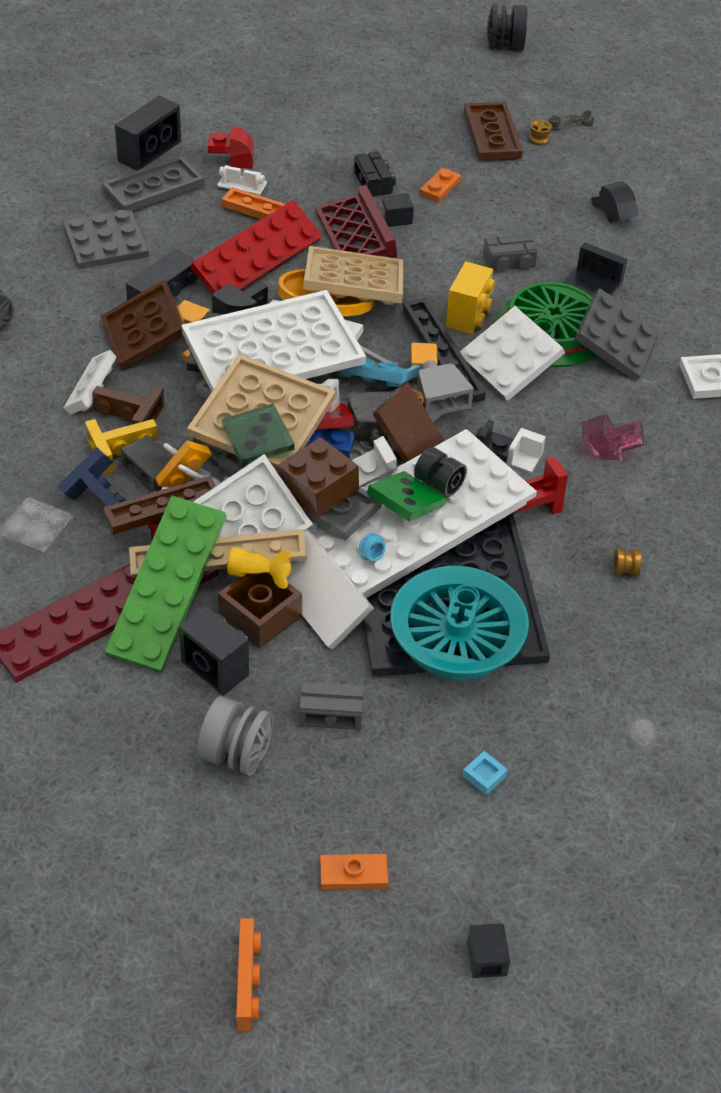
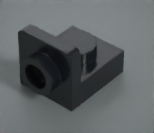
(494, 441)

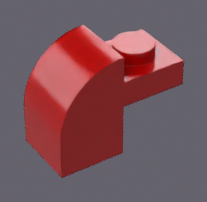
(237, 144)

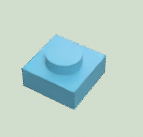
(485, 773)

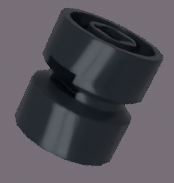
(440, 471)

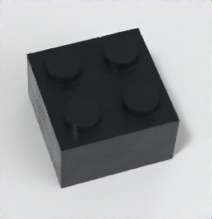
(214, 650)

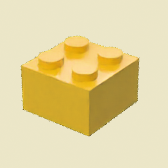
(470, 298)

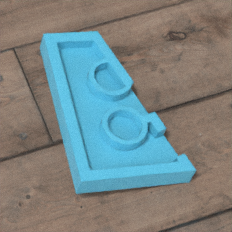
(383, 371)

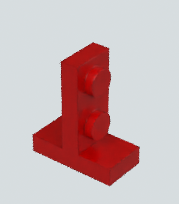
(549, 487)

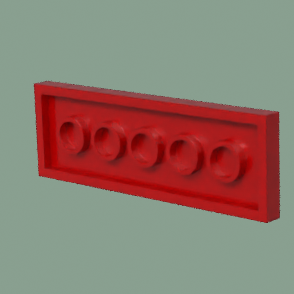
(257, 249)

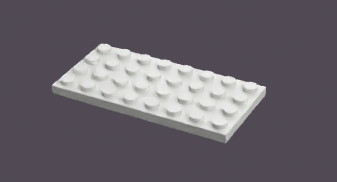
(484, 498)

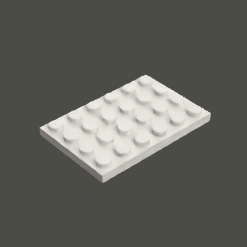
(292, 335)

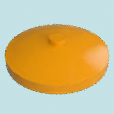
(291, 286)

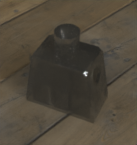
(361, 407)

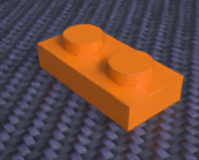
(440, 185)

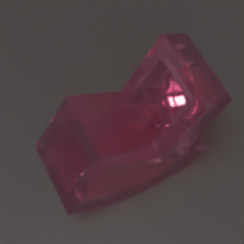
(609, 442)

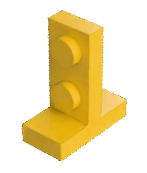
(114, 440)

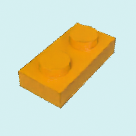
(190, 455)

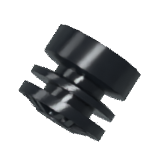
(507, 27)

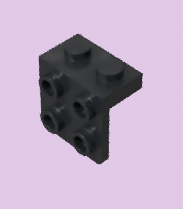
(597, 270)

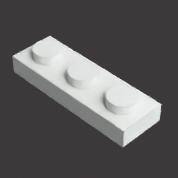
(93, 376)

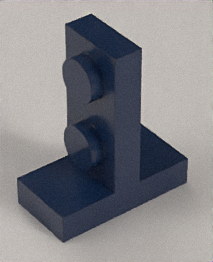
(90, 475)

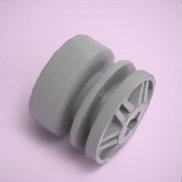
(235, 735)

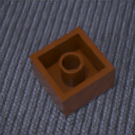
(319, 476)
(259, 607)

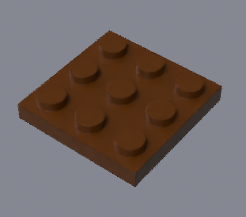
(143, 324)

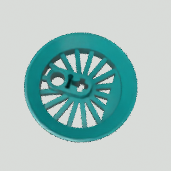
(461, 624)

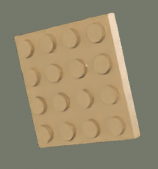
(354, 275)
(254, 385)

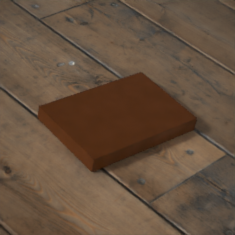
(407, 423)

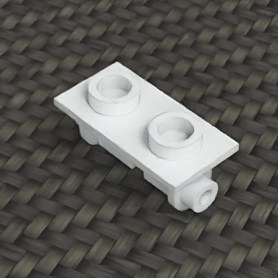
(250, 181)

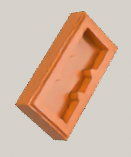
(353, 871)

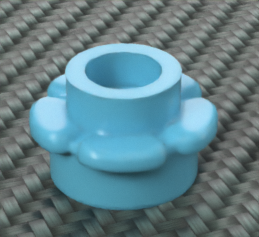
(372, 547)

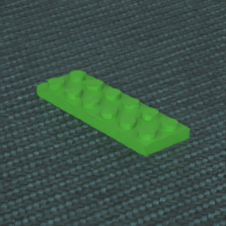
(166, 584)

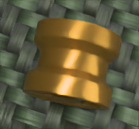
(540, 132)
(627, 562)

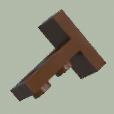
(129, 406)

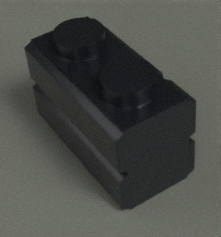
(374, 173)

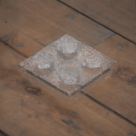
(36, 527)

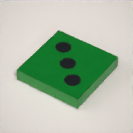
(406, 496)

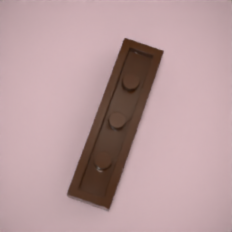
(151, 507)

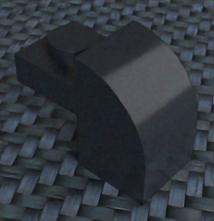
(618, 201)
(231, 299)

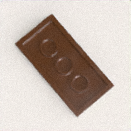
(492, 131)

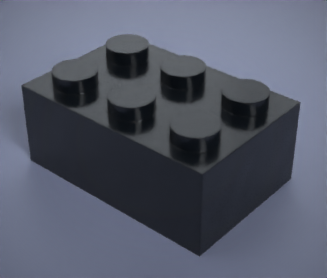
(148, 133)

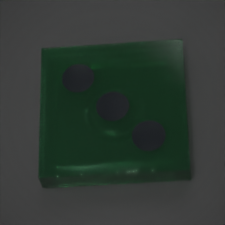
(257, 434)

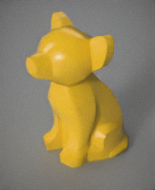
(245, 562)

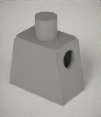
(443, 388)

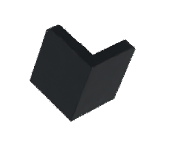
(398, 209)
(488, 950)

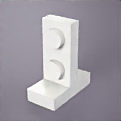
(376, 462)

